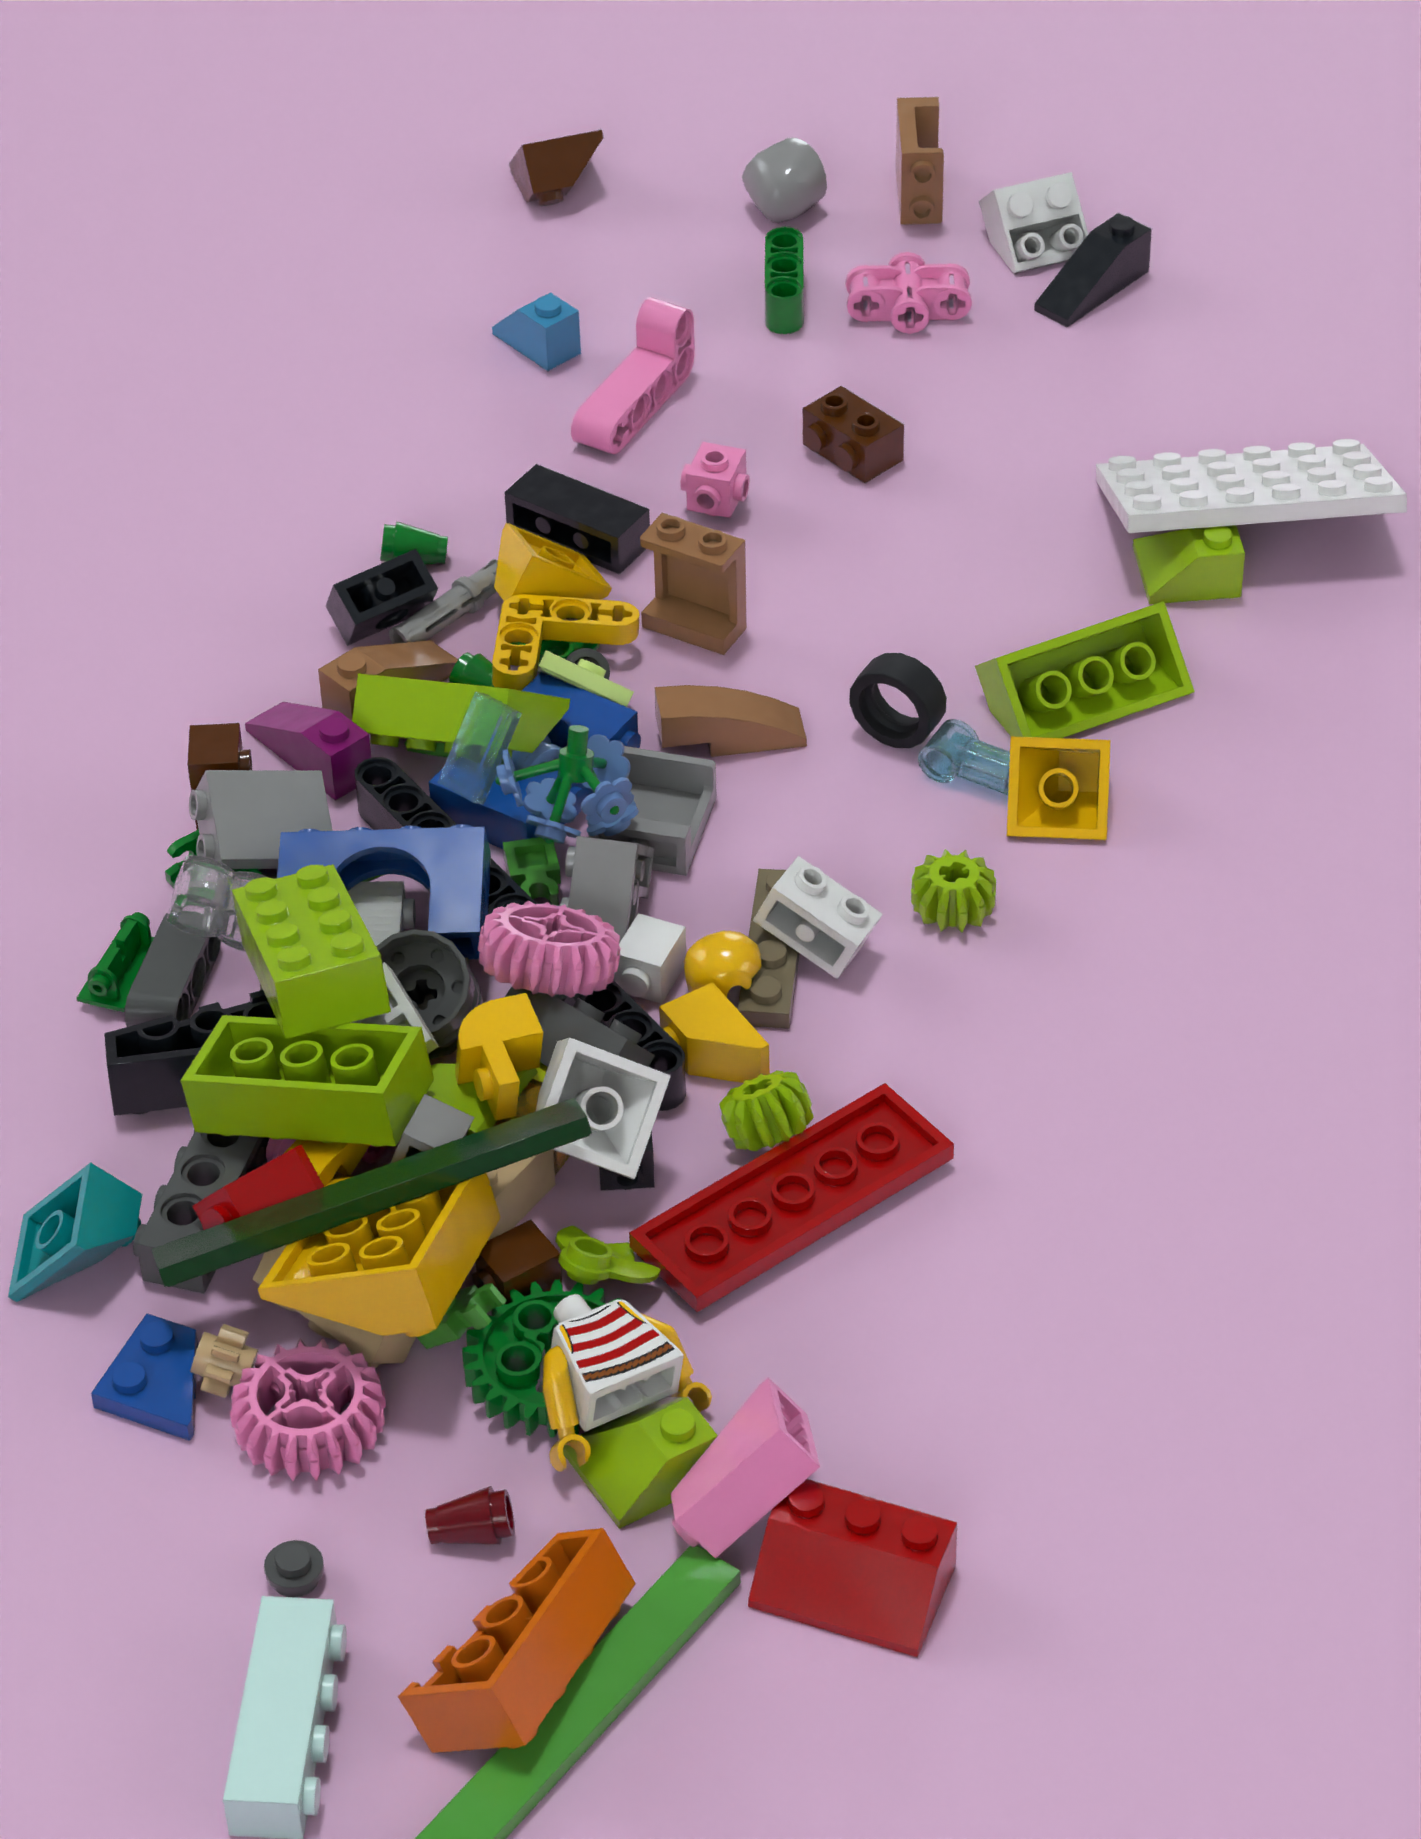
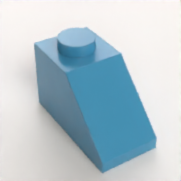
(543, 331)

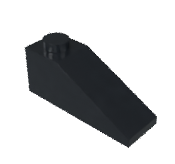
(1098, 269)

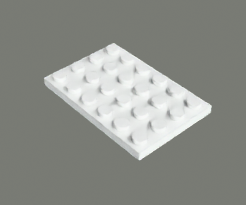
(1248, 486)

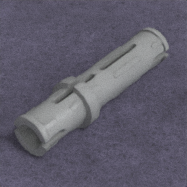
(464, 596)

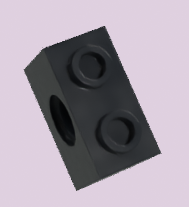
(381, 596)

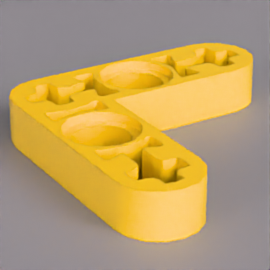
(539, 618)

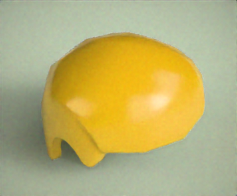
(724, 959)

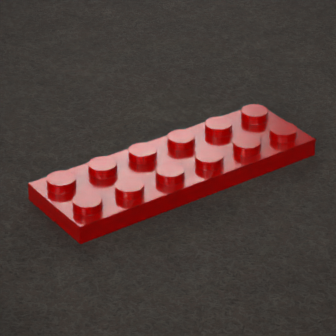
(791, 1196)

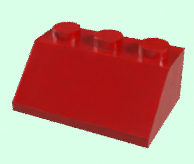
(854, 1566)

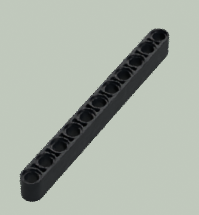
(393, 800)

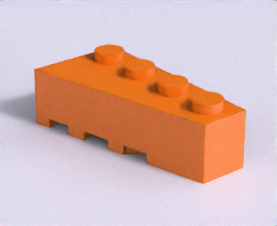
(523, 1648)

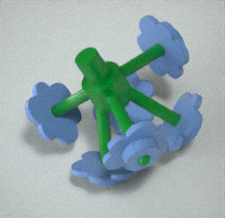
(596, 766)

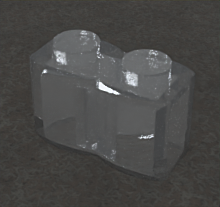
(204, 899)

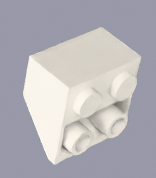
(1035, 222)

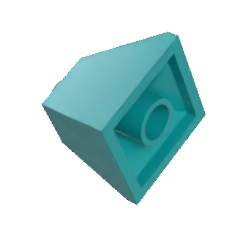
(73, 1230)

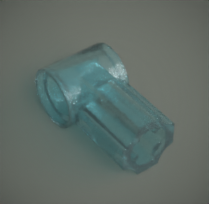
(960, 753)

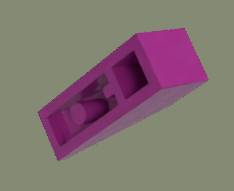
(314, 741)

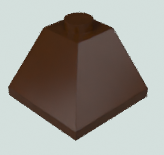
(552, 166)

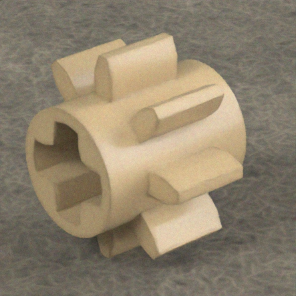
(222, 1359)

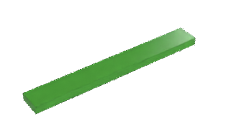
(594, 1697)

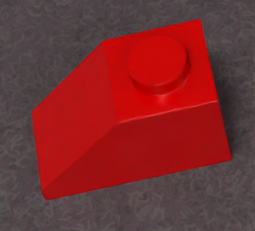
(261, 1188)

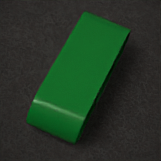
(784, 280)

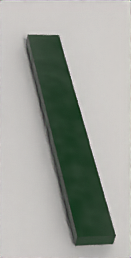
(370, 1192)

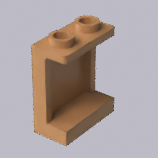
(919, 161)
(696, 583)

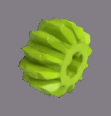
(953, 890)
(766, 1110)

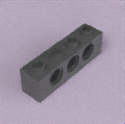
(199, 1171)

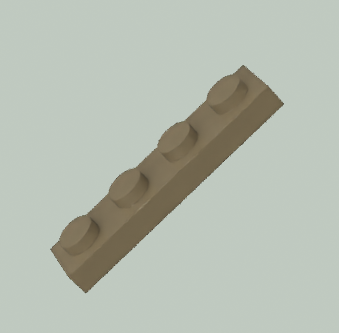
(773, 987)

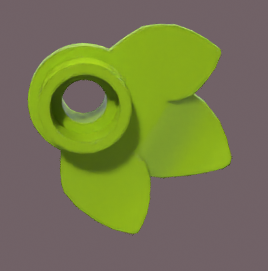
(592, 1260)

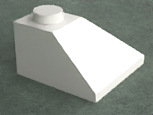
(616, 1097)

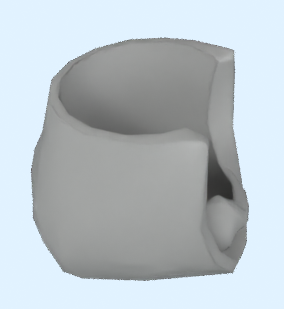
(785, 179)

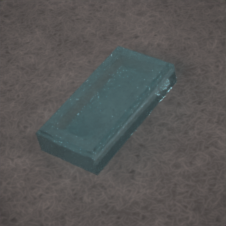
(479, 748)

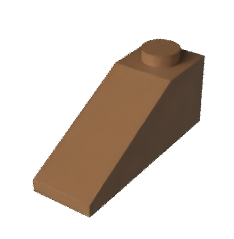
(404, 660)

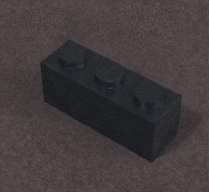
(578, 517)

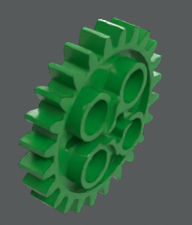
(507, 1355)

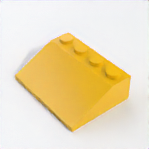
(389, 1267)

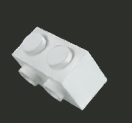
(817, 917)

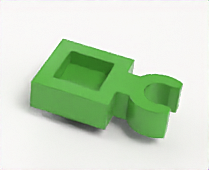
(534, 867)
(465, 1311)

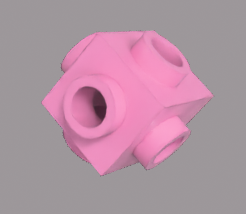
(715, 480)

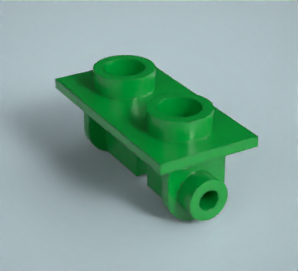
(116, 971)

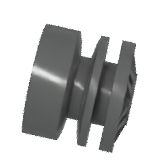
(434, 966)

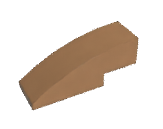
(726, 720)

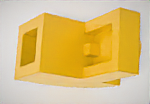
(494, 1045)

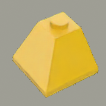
(544, 568)
(1058, 788)

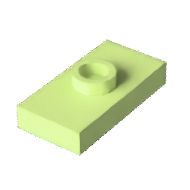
(584, 676)

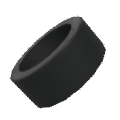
(911, 679)

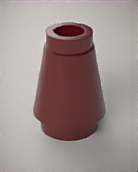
(472, 1519)

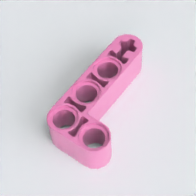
(641, 381)

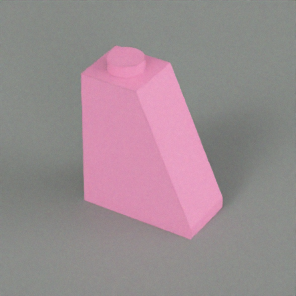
(745, 1470)

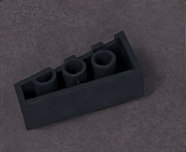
(153, 1056)

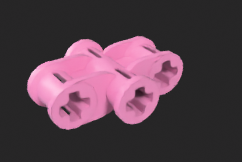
(927, 286)

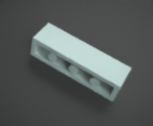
(282, 1718)

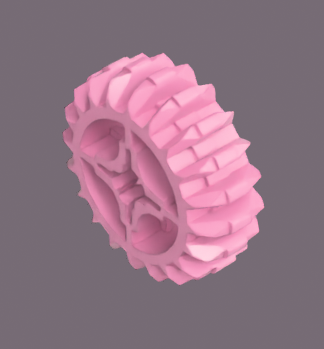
(549, 949)
(308, 1396)

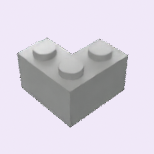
(608, 879)

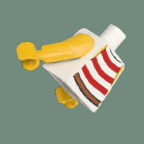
(609, 1366)

